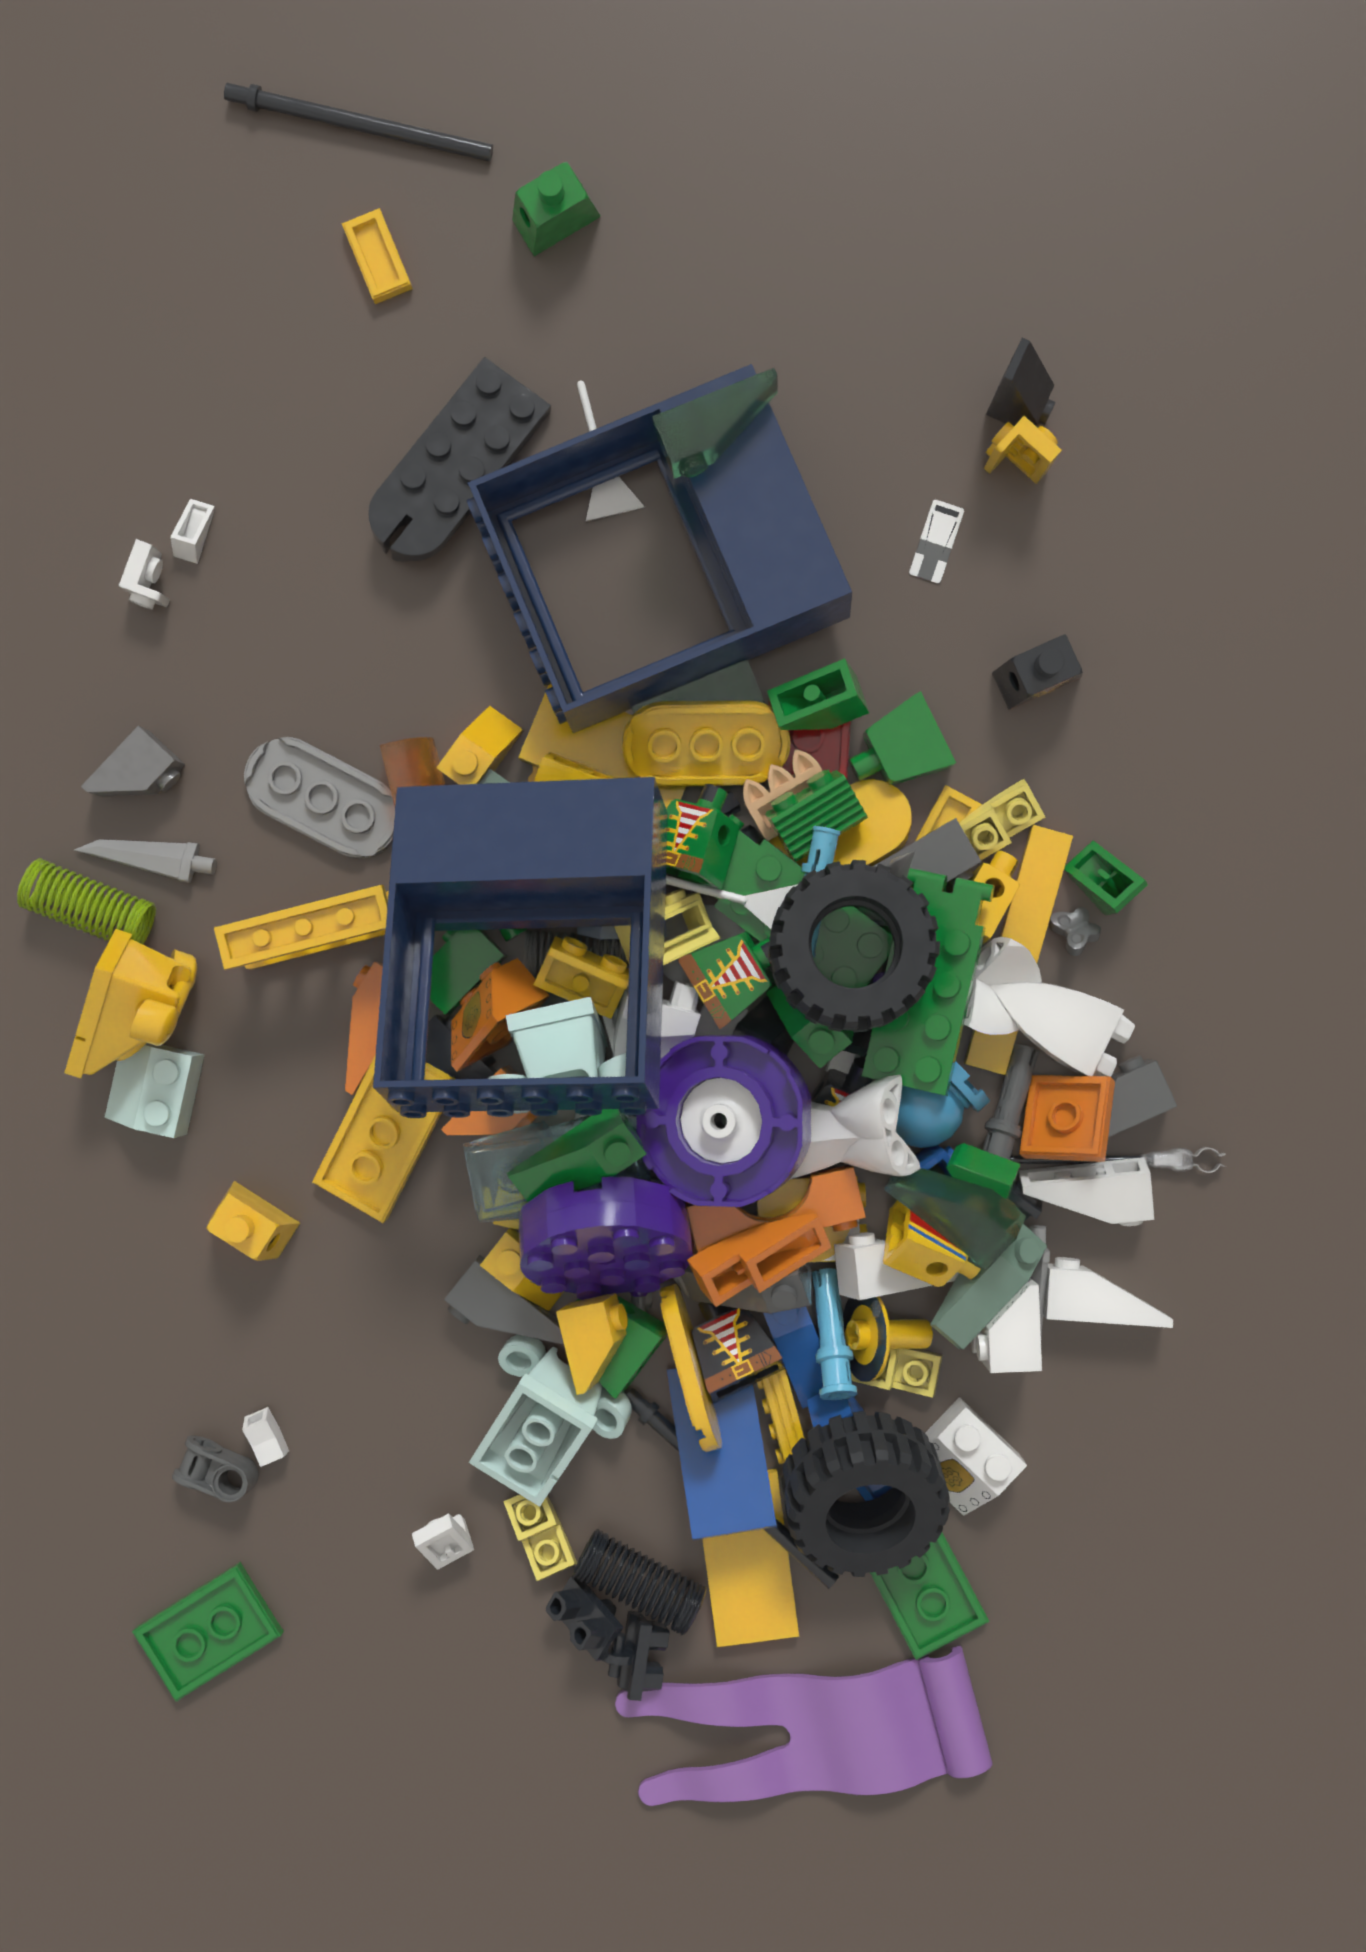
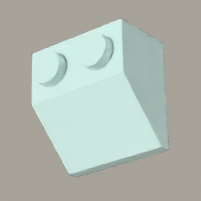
(155, 1090)

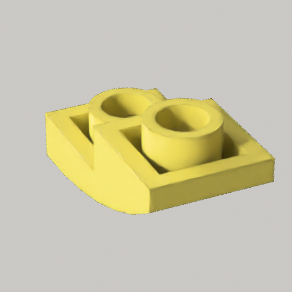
(1001, 818)
(909, 1371)
(541, 1536)

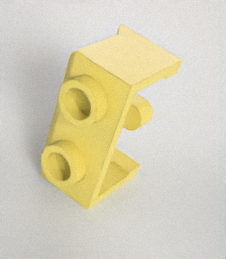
(697, 921)

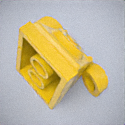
(129, 1003)

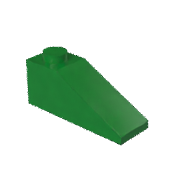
(583, 1155)

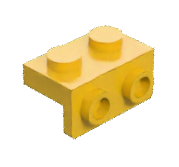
(1025, 446)
(578, 974)

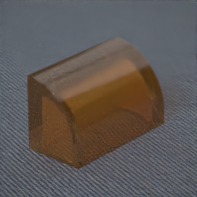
(411, 763)

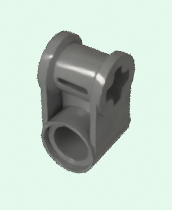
(207, 1467)

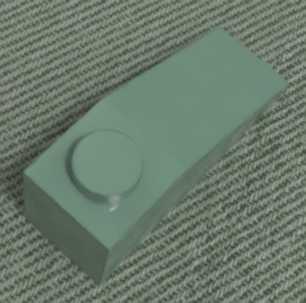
(978, 1300)

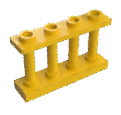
(304, 929)

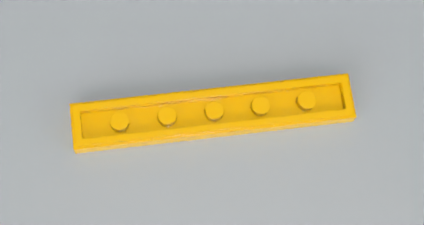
(1027, 924)

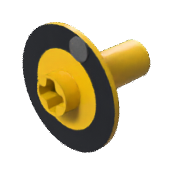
(873, 1335)

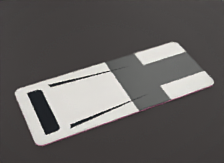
(936, 541)

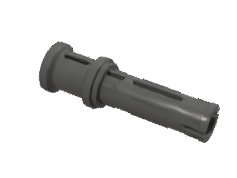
(1003, 1127)

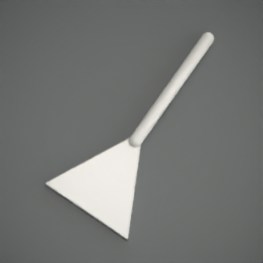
(614, 495)
(762, 904)

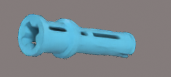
(833, 1352)

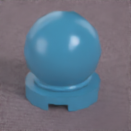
(933, 1118)

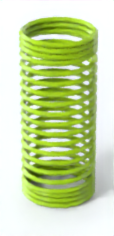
(140, 916)

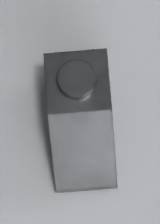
(136, 768)

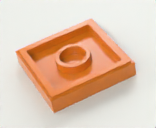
(1067, 1118)

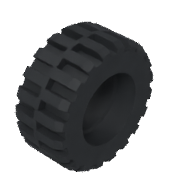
(889, 899)
(873, 1532)

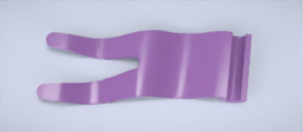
(845, 1732)

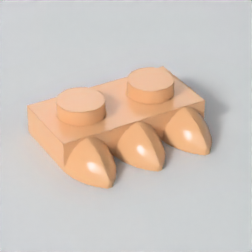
(780, 781)

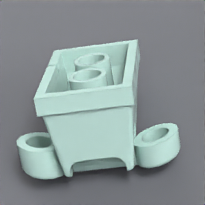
(562, 1042)
(543, 1420)

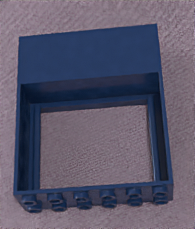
(743, 518)
(519, 862)

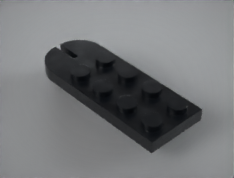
(468, 439)

